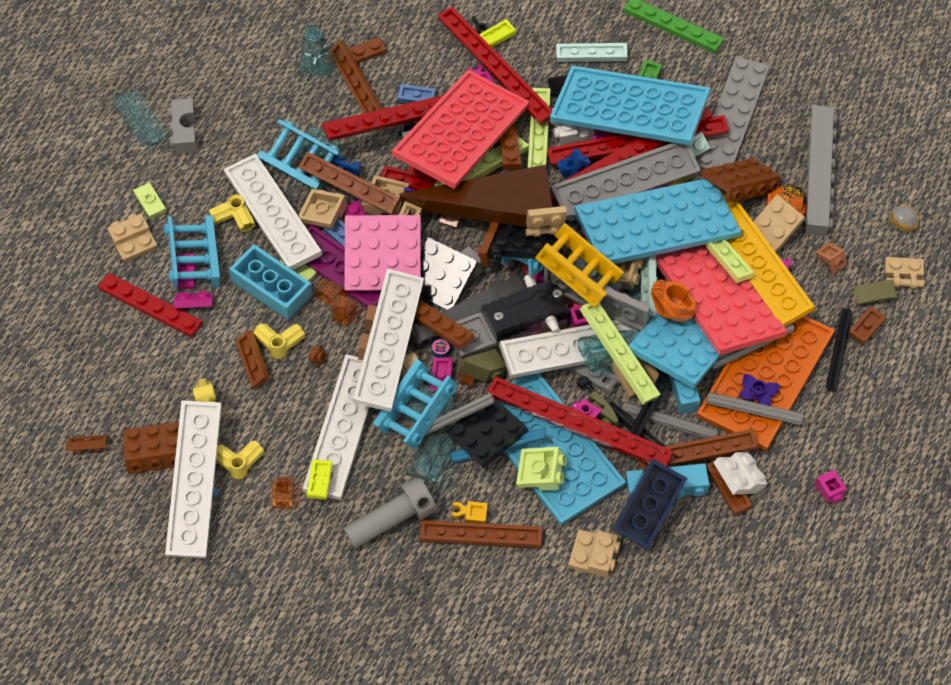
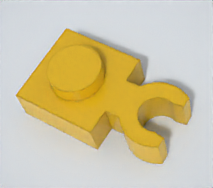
(474, 512)

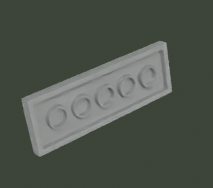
(616, 304)

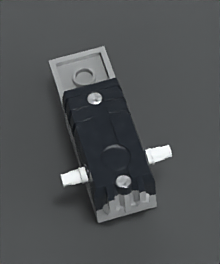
(519, 315)

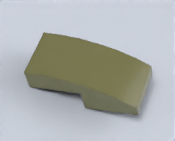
(875, 291)
(607, 413)

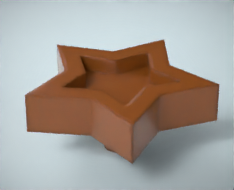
(466, 379)

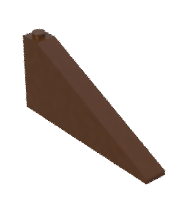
(489, 198)

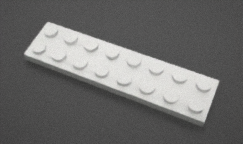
(273, 212)
(388, 340)
(547, 350)
(341, 429)
(193, 479)

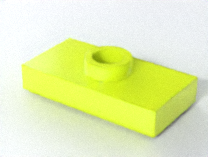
(498, 33)
(319, 479)

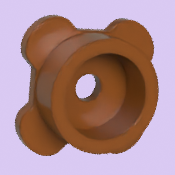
(317, 355)

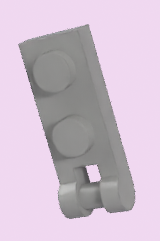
(596, 378)

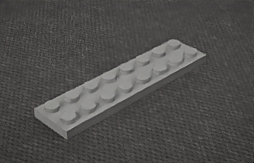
(737, 105)
(628, 176)

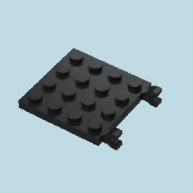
(513, 242)

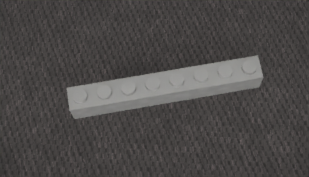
(819, 171)

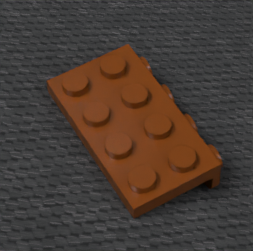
(743, 179)
(150, 447)

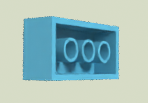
(271, 281)

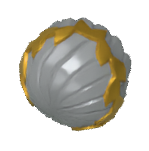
(904, 218)

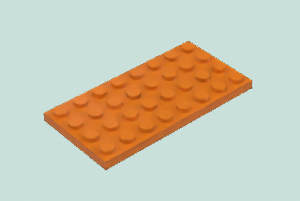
(782, 361)

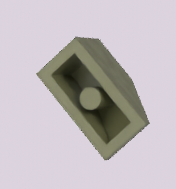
(483, 366)

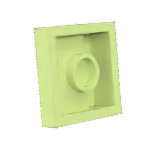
(541, 468)

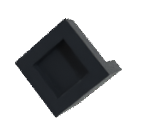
(556, 84)

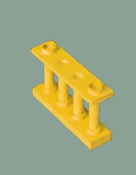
(570, 274)

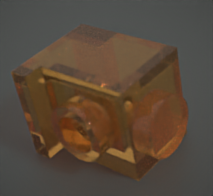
(328, 291)
(343, 310)
(282, 493)

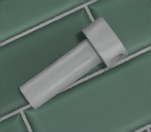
(414, 501)

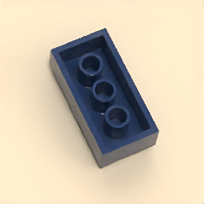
(649, 503)

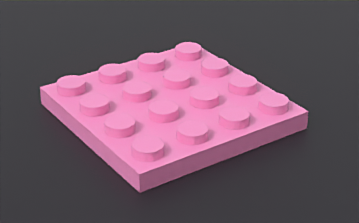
(379, 244)

